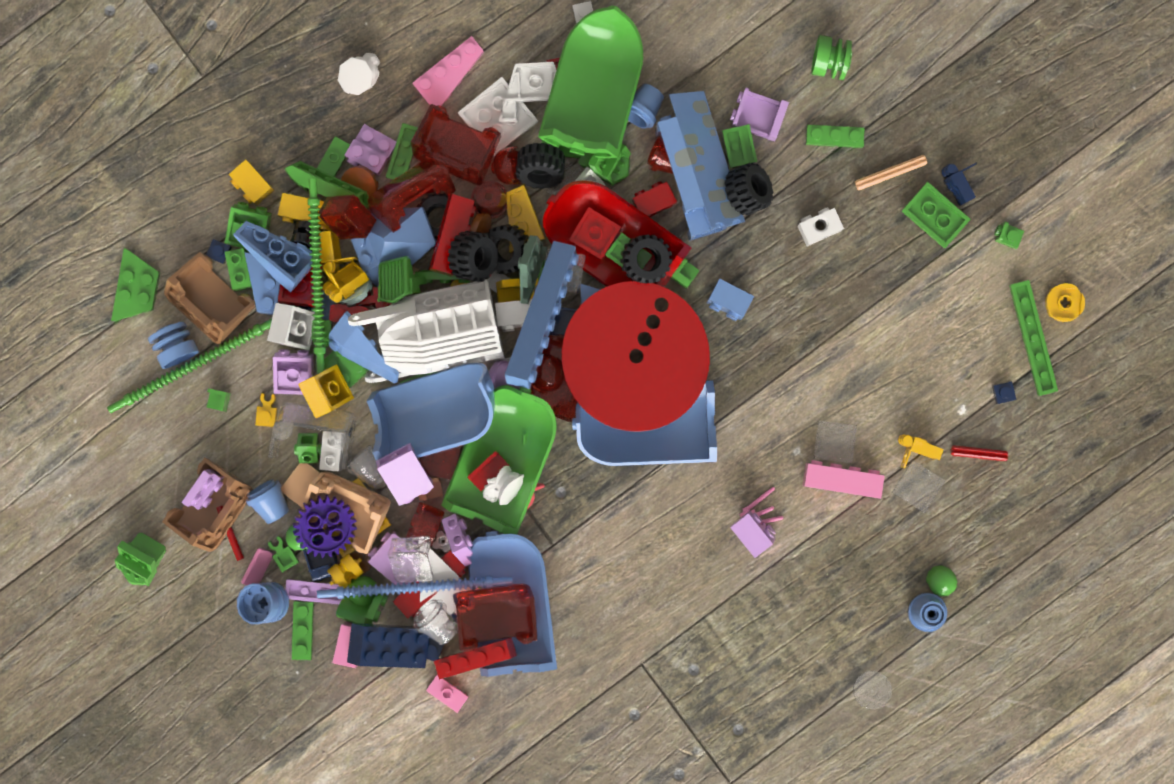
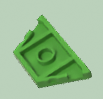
(135, 287)

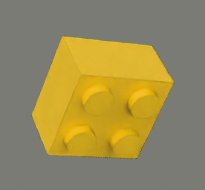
(326, 391)

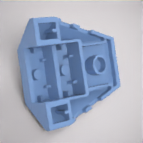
(411, 240)

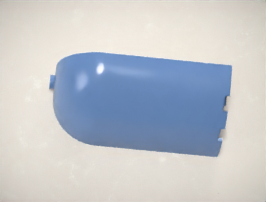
(434, 411)
(682, 441)
(517, 558)

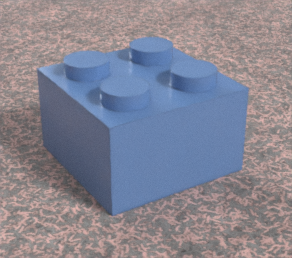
(729, 300)

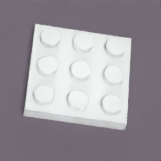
(486, 111)

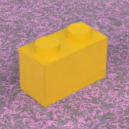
(251, 182)

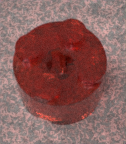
(426, 522)

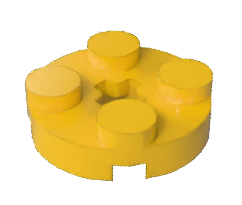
(1072, 295)

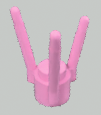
(747, 509)

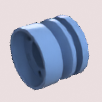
(172, 342)
(262, 602)

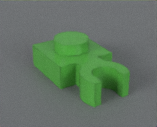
(284, 557)

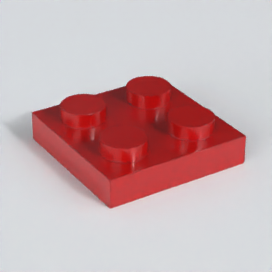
(595, 233)

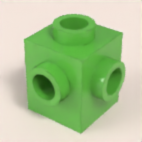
(308, 448)

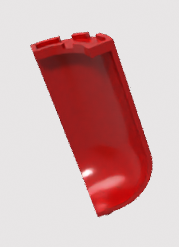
(570, 205)

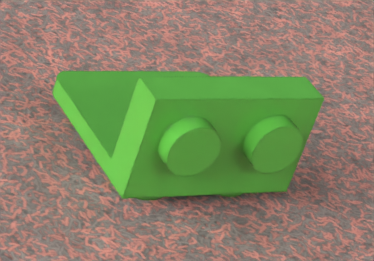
(361, 614)

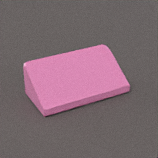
(257, 566)

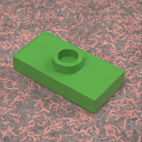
(334, 157)

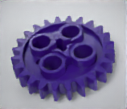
(322, 509)

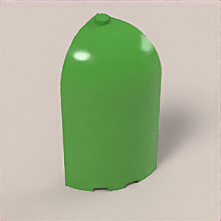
(594, 85)
(514, 415)

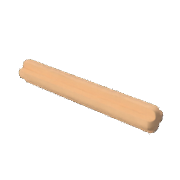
(891, 172)

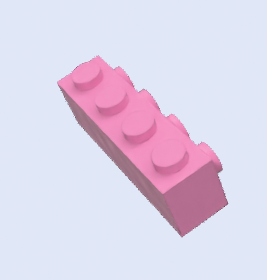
(843, 480)

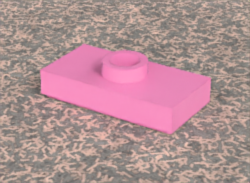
(447, 693)

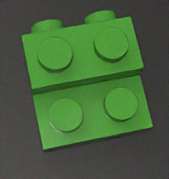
(239, 214)
(350, 370)

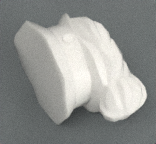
(359, 73)
(503, 486)

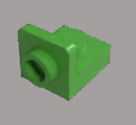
(1008, 235)

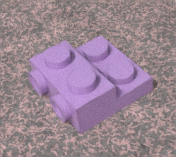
(370, 150)
(290, 370)
(201, 492)
(458, 540)

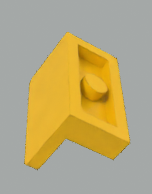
(509, 290)

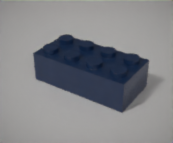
(387, 646)

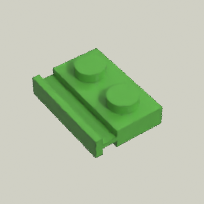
(739, 145)
(614, 252)

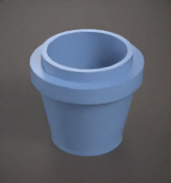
(645, 106)
(268, 501)
(919, 609)

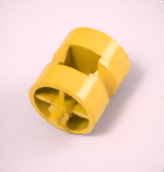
(345, 571)

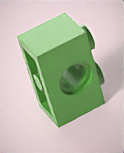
(238, 269)

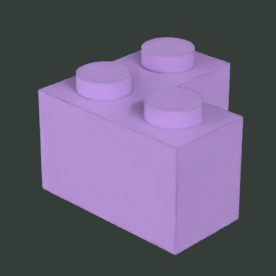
(753, 534)

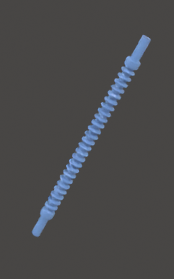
(340, 592)

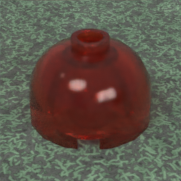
(505, 165)
(549, 374)

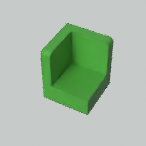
(685, 274)
(218, 400)

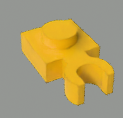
(266, 415)

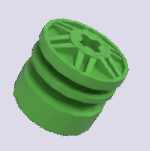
(831, 57)

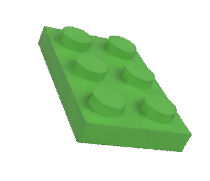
(936, 215)

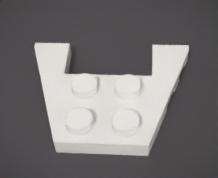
(527, 84)

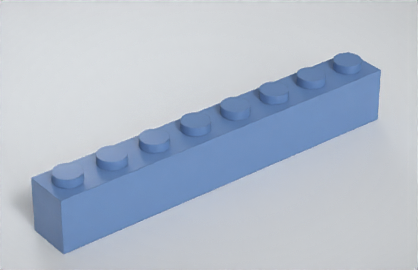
(541, 315)

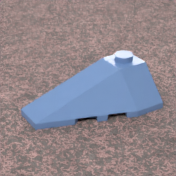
(281, 258)
(356, 347)

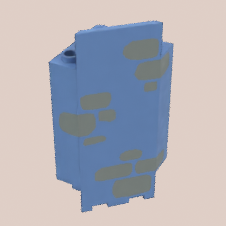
(698, 165)

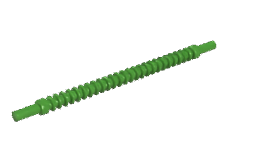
(313, 202)
(129, 399)

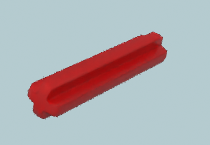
(980, 453)

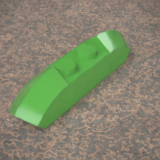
(326, 184)

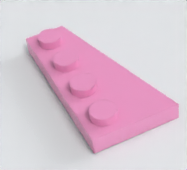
(448, 73)

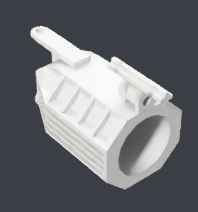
(436, 330)

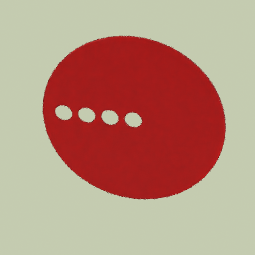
(630, 393)

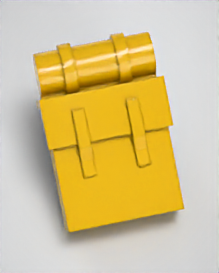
(331, 252)
(344, 281)
(918, 446)

